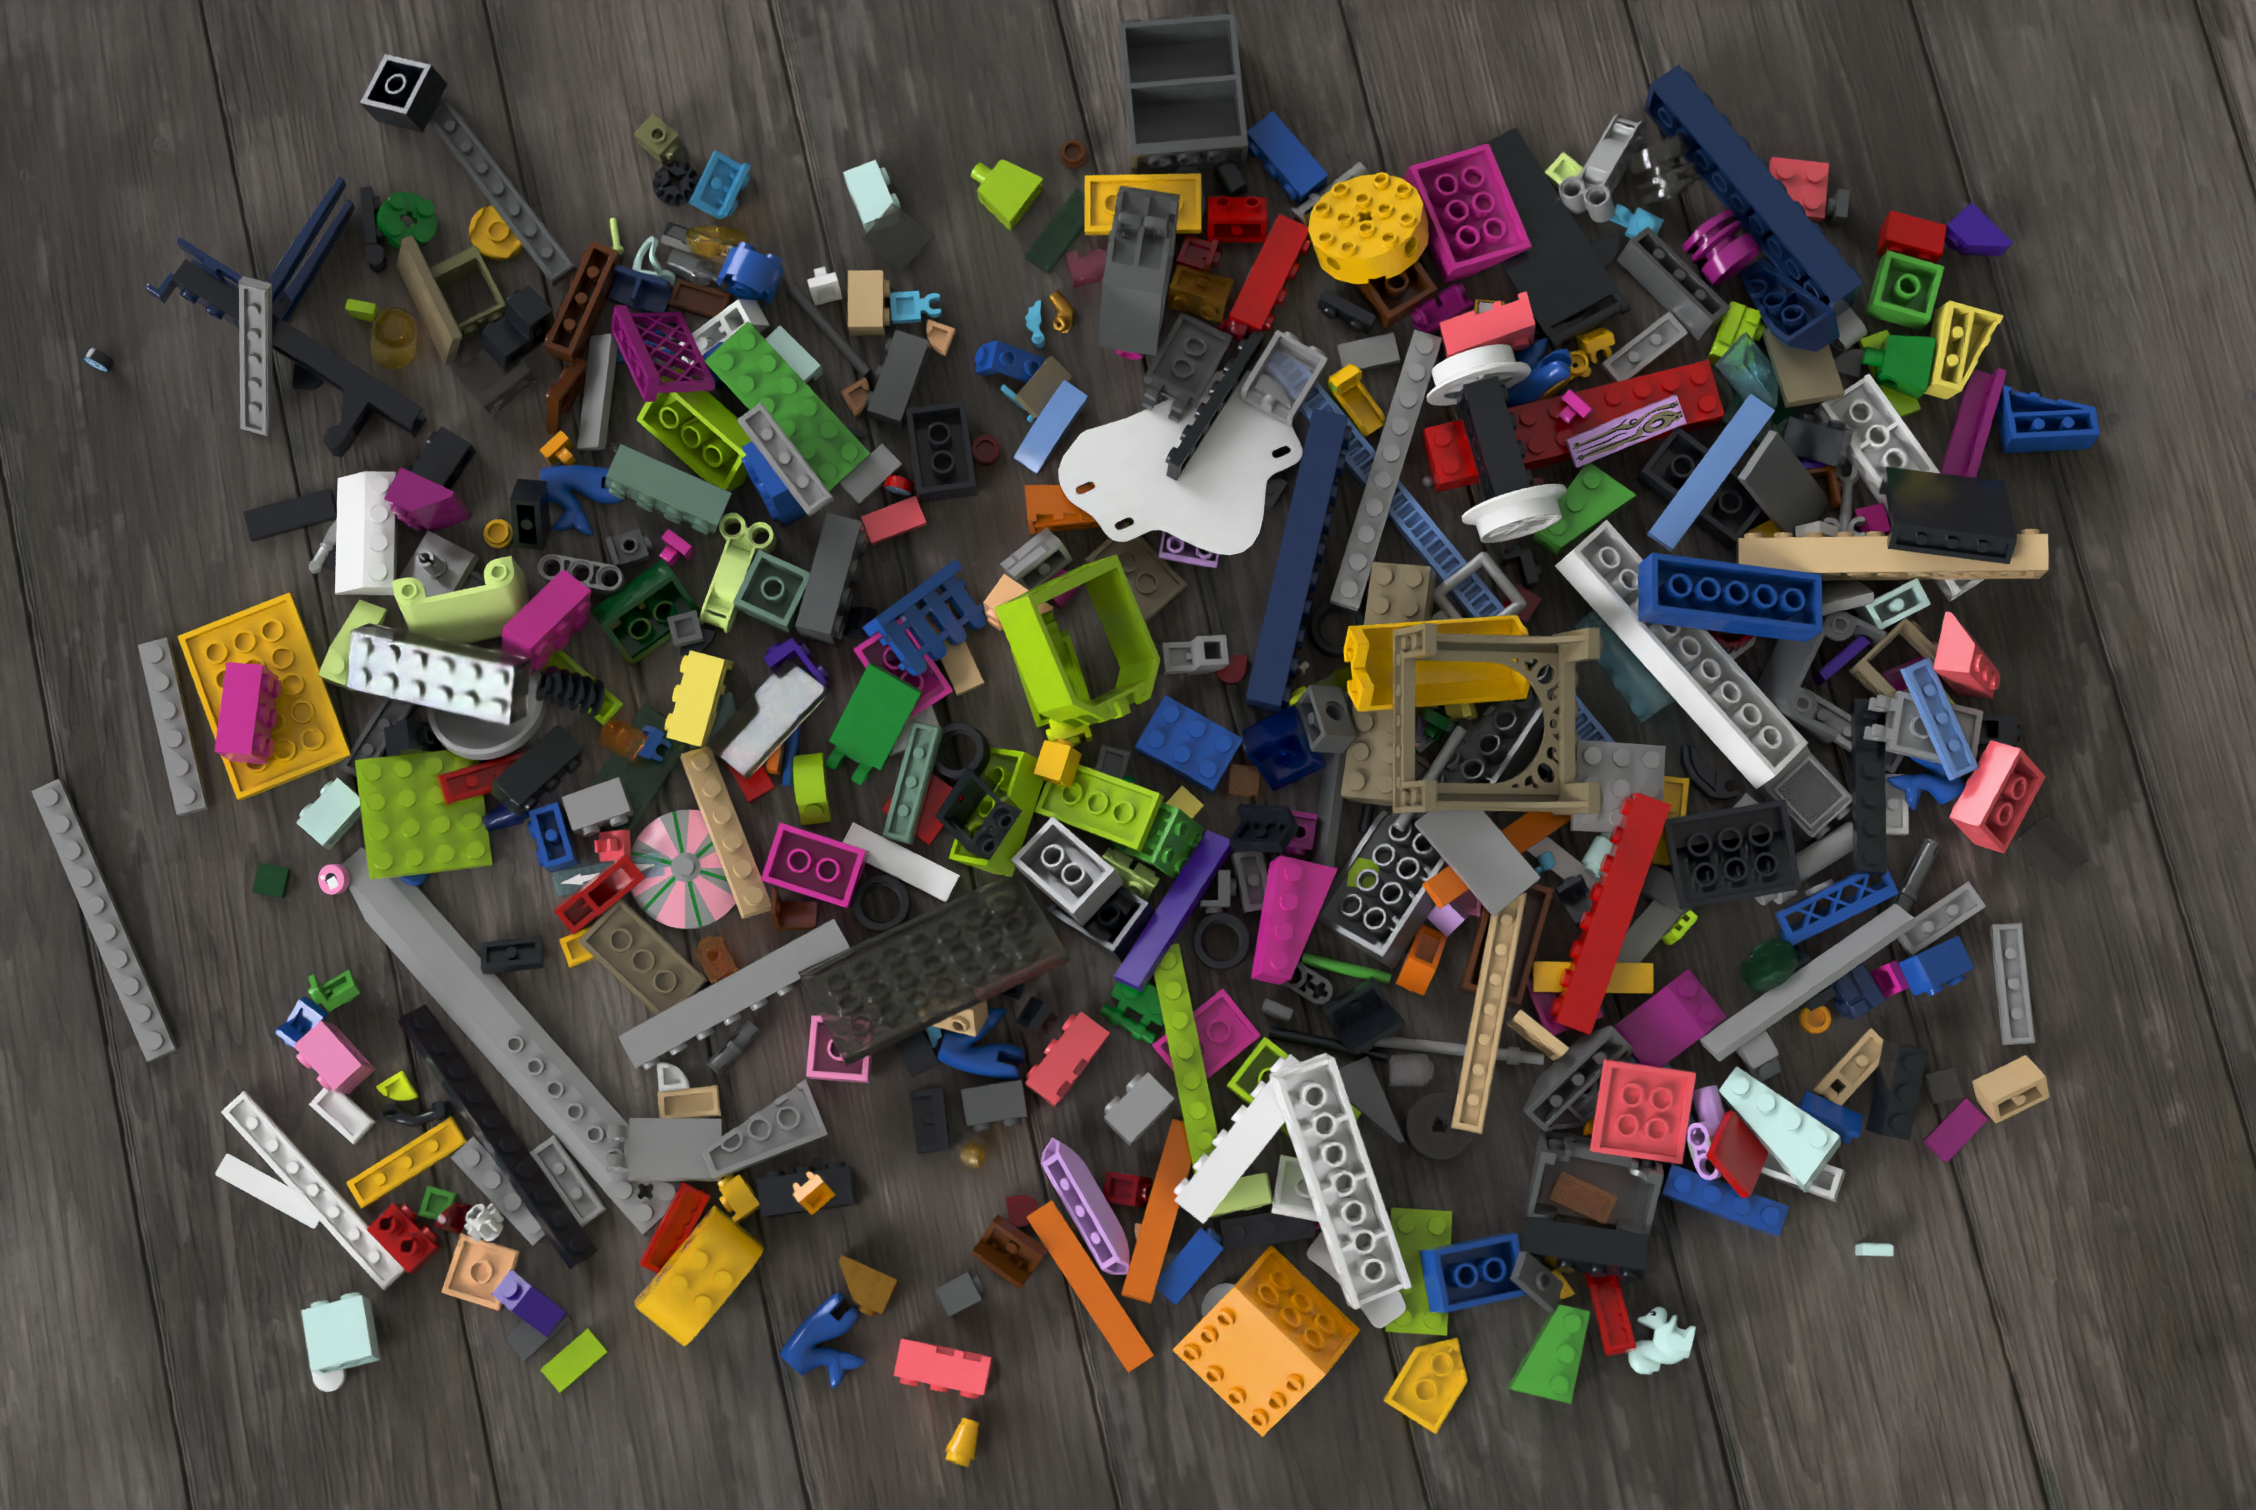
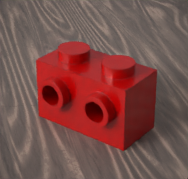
(1237, 219)
(1911, 237)

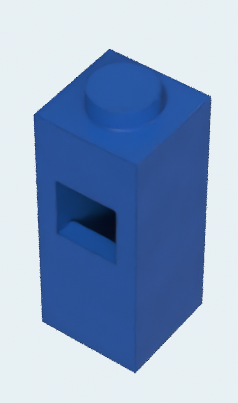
(1189, 1264)

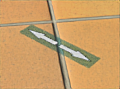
(572, 879)

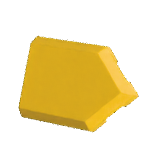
(1429, 1383)

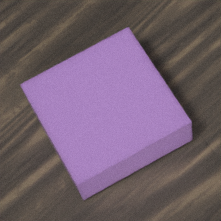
(1448, 917)

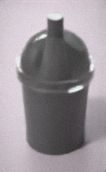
(691, 268)

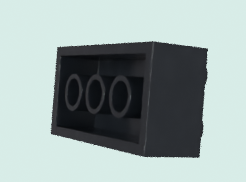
(1730, 507)

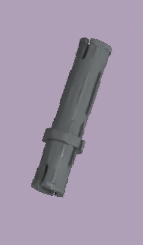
(1916, 874)

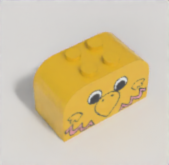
(699, 1276)

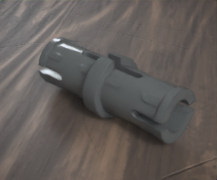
(733, 1047)

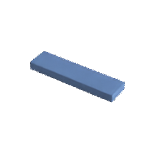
(1939, 719)

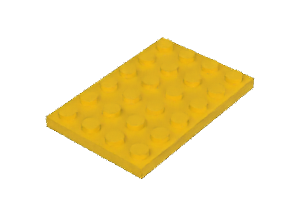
(307, 725)

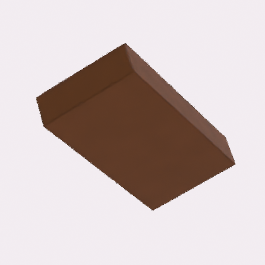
(698, 299)

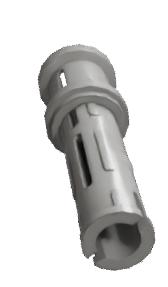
(1298, 214)

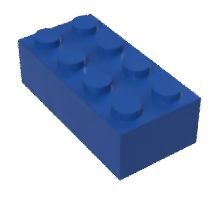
(770, 487)

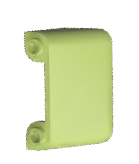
(467, 613)

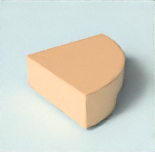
(940, 337)

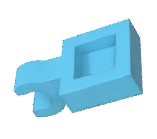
(1635, 222)

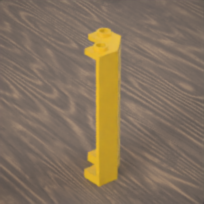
(1436, 682)

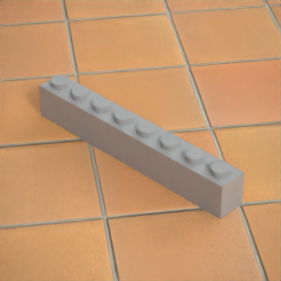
(730, 996)

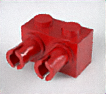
(405, 1237)

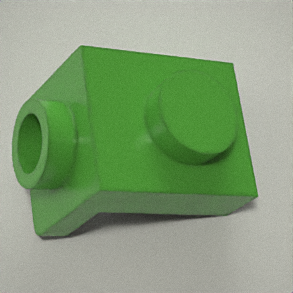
(334, 992)

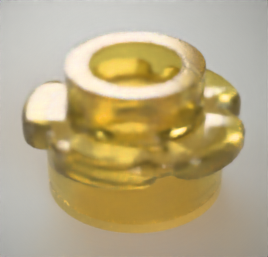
(972, 1155)

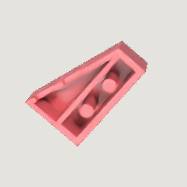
(1504, 324)
(1066, 1058)
(943, 1368)

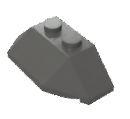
(1569, 1088)

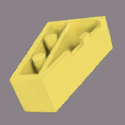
(1960, 339)
(697, 698)

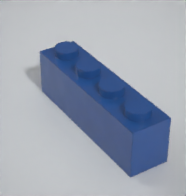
(1723, 1201)

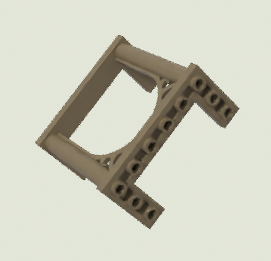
(1561, 653)

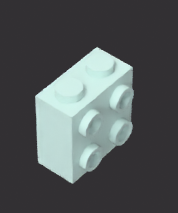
(340, 1334)

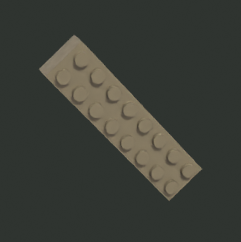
(1394, 596)

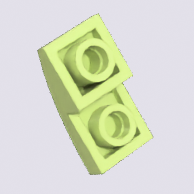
(1245, 1195)

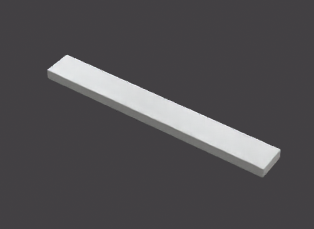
(312, 1188)

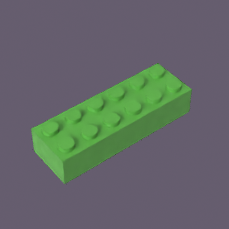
(761, 375)

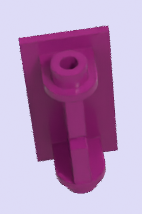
(1451, 304)

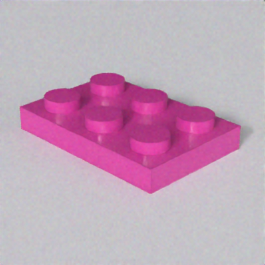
(1221, 1033)

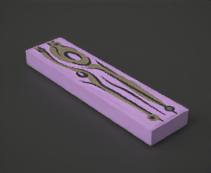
(1625, 431)

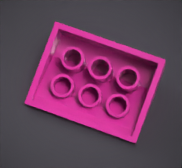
(1468, 212)

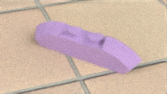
(1087, 1207)

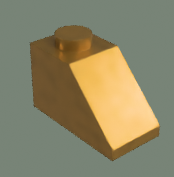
(868, 1286)

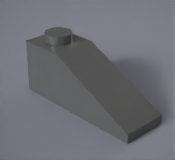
(1368, 1097)

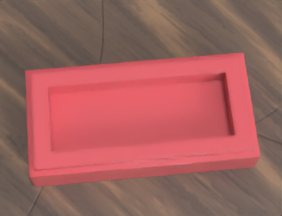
(893, 520)

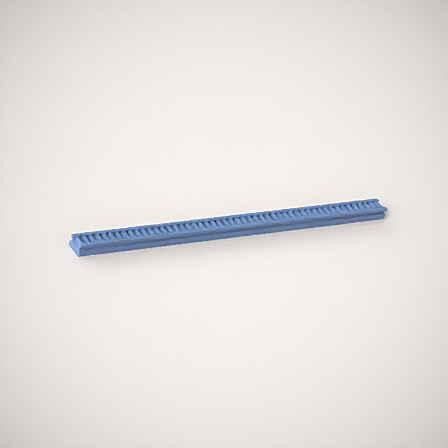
(1432, 544)

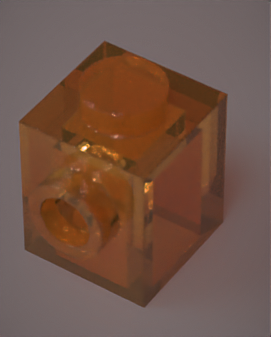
(715, 958)

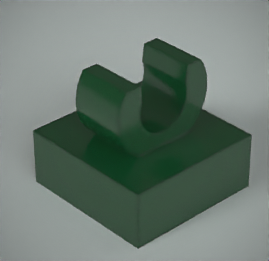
(1437, 723)

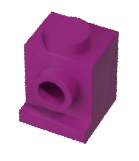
(1307, 822)

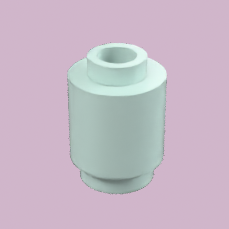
(1600, 846)

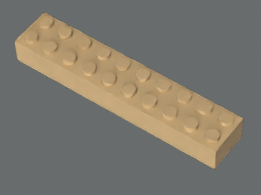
(1869, 559)

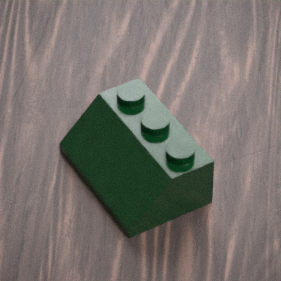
(639, 612)

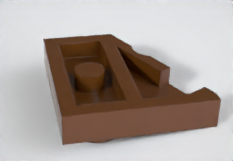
(563, 394)

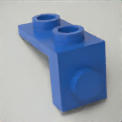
(1007, 360)

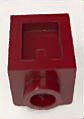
(1127, 1189)

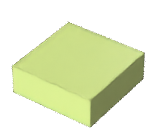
(1562, 168)

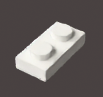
(1896, 810)

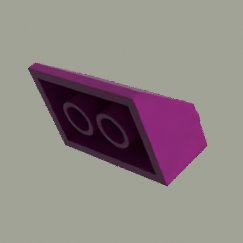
(424, 503)

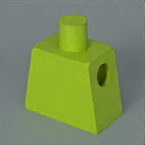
(1007, 190)

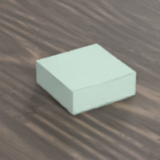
(1873, 1249)

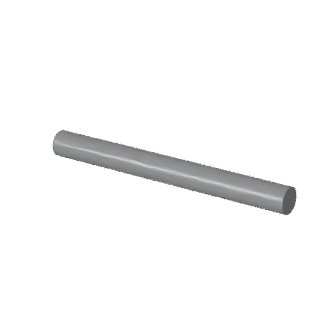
(1435, 769)

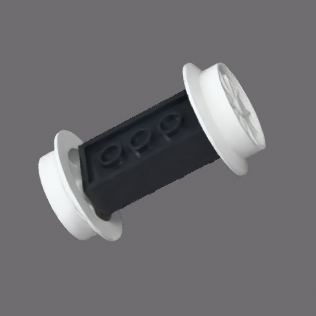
(1479, 386)

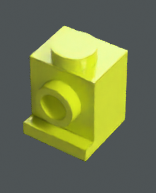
(1073, 735)

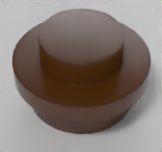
(1073, 154)

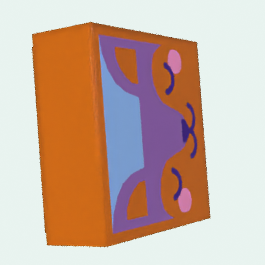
(774, 762)

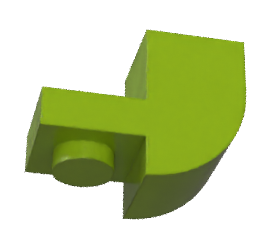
(811, 788)

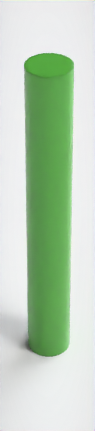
(1345, 968)

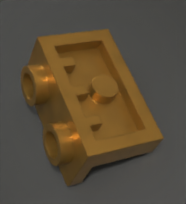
(1199, 293)

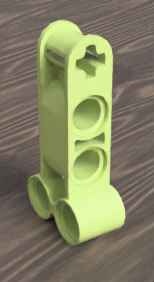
(732, 569)

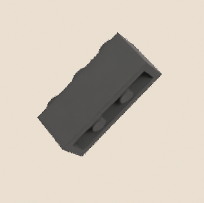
(898, 378)

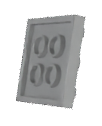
(1621, 771)

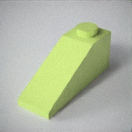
(336, 663)

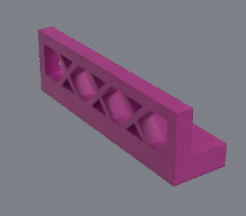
(1973, 423)

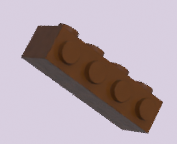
(583, 303)

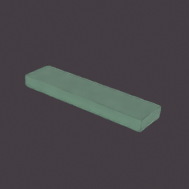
(912, 782)

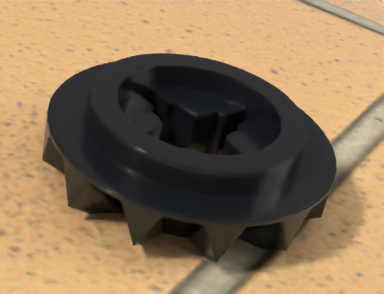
(671, 195)

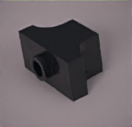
(410, 738)

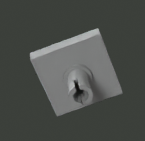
(440, 565)

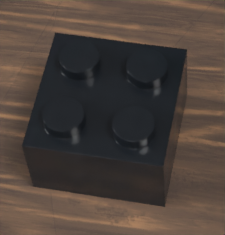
(403, 93)

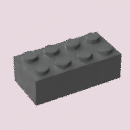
(832, 580)

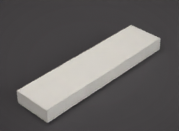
(903, 863)

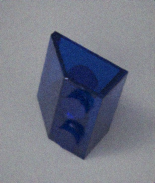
(1281, 748)

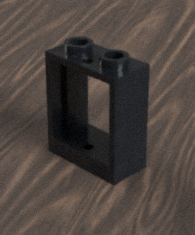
(956, 813)

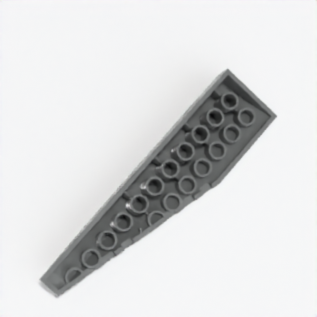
(1391, 912)

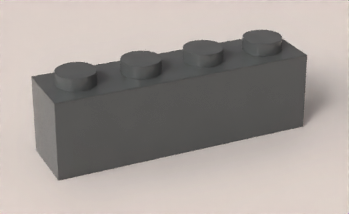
(1673, 283)

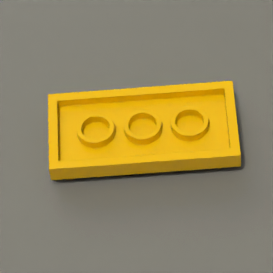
(1103, 189)

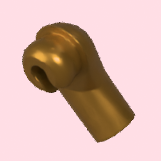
(1065, 312)

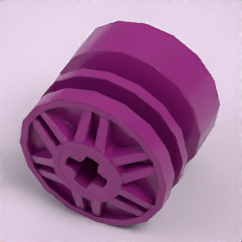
(1718, 244)

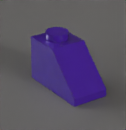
(1975, 234)
(529, 1303)

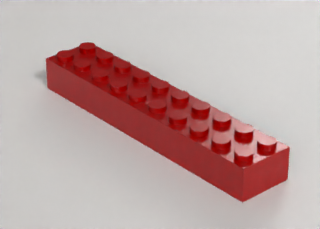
(1545, 432)

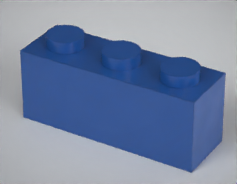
(1285, 158)

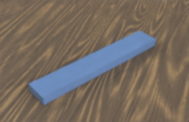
(1710, 472)

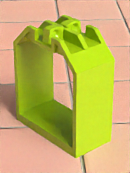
(1122, 626)

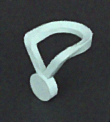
(663, 274)

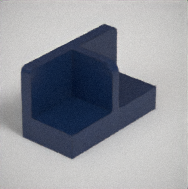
(640, 290)

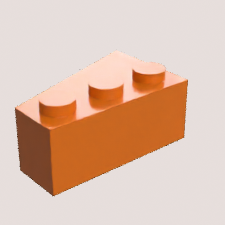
(1051, 508)

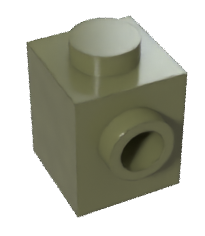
(658, 139)

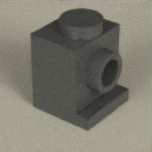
(627, 559)

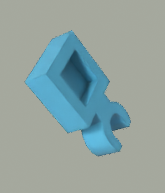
(908, 307)

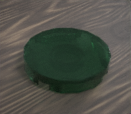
(1769, 965)

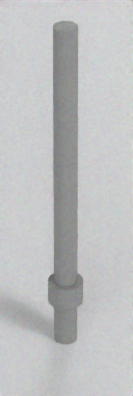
(1511, 1055)

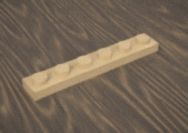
(726, 832)

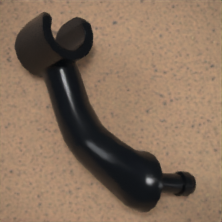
(397, 1114)

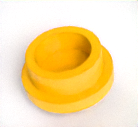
(498, 533)

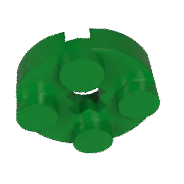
(415, 207)

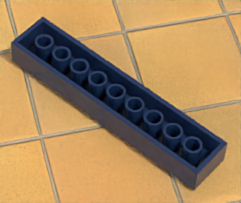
(1751, 191)
(1297, 559)

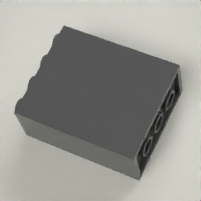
(1182, 93)

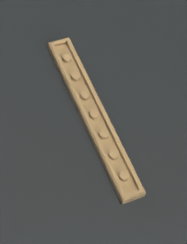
(1488, 1018)

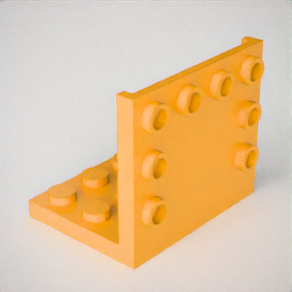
(1267, 1341)

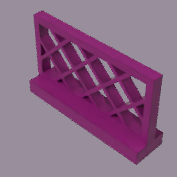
(640, 355)

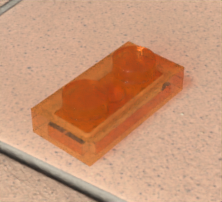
(622, 739)
(1582, 1197)

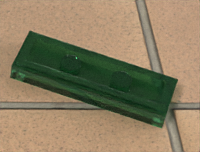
(1059, 233)

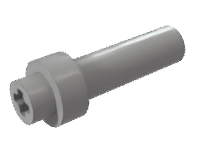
(1817, 857)

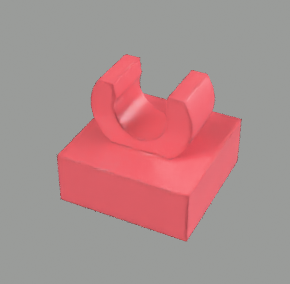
(613, 845)

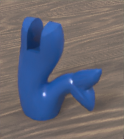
(1543, 376)
(582, 479)
(1936, 784)
(985, 1059)
(818, 1327)

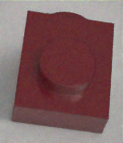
(1199, 253)

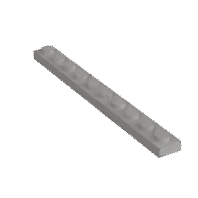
(1385, 470)
(104, 920)

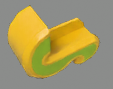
(1355, 400)

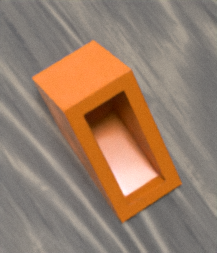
(1422, 960)

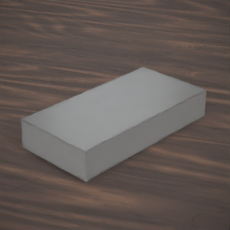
(1369, 352)
(870, 474)

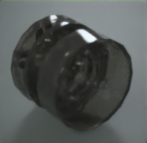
(1663, 168)

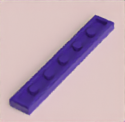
(1174, 911)

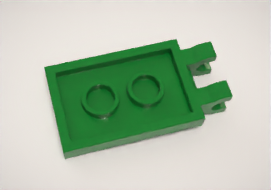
(873, 721)

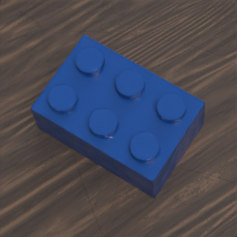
(1188, 745)
(1470, 1272)

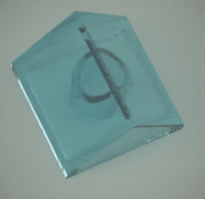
(1749, 371)

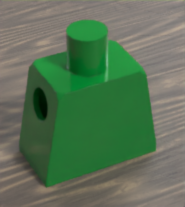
(1902, 363)

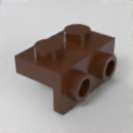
(1009, 1251)

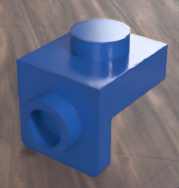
(301, 1021)

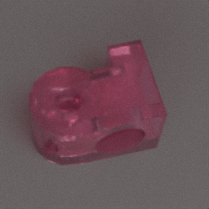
(1087, 268)

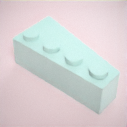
(1786, 1131)

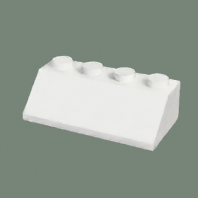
(365, 535)

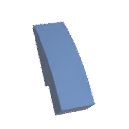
(1051, 427)

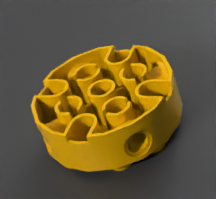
(1368, 228)

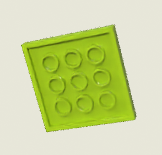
(407, 819)

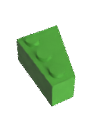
(1587, 503)
(1554, 1356)

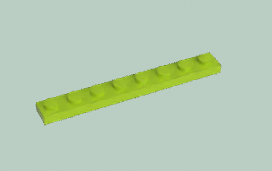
(1185, 1054)

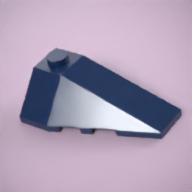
(1789, 309)

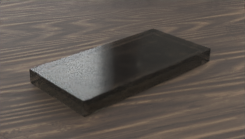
(767, 719)

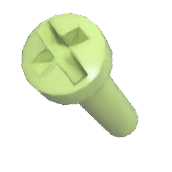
(615, 236)

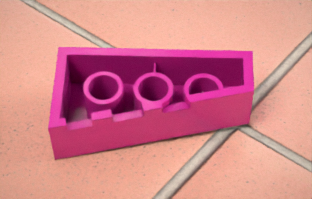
(1288, 914)

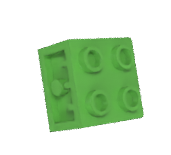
(1169, 841)

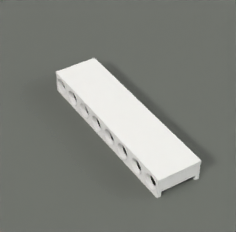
(1880, 442)
(1340, 1180)

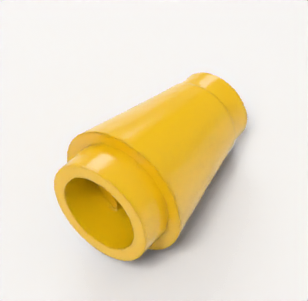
(963, 1443)

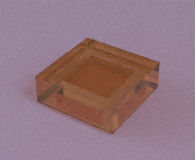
(1243, 780)

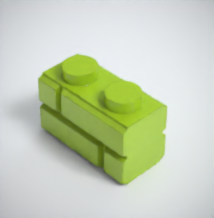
(1734, 324)

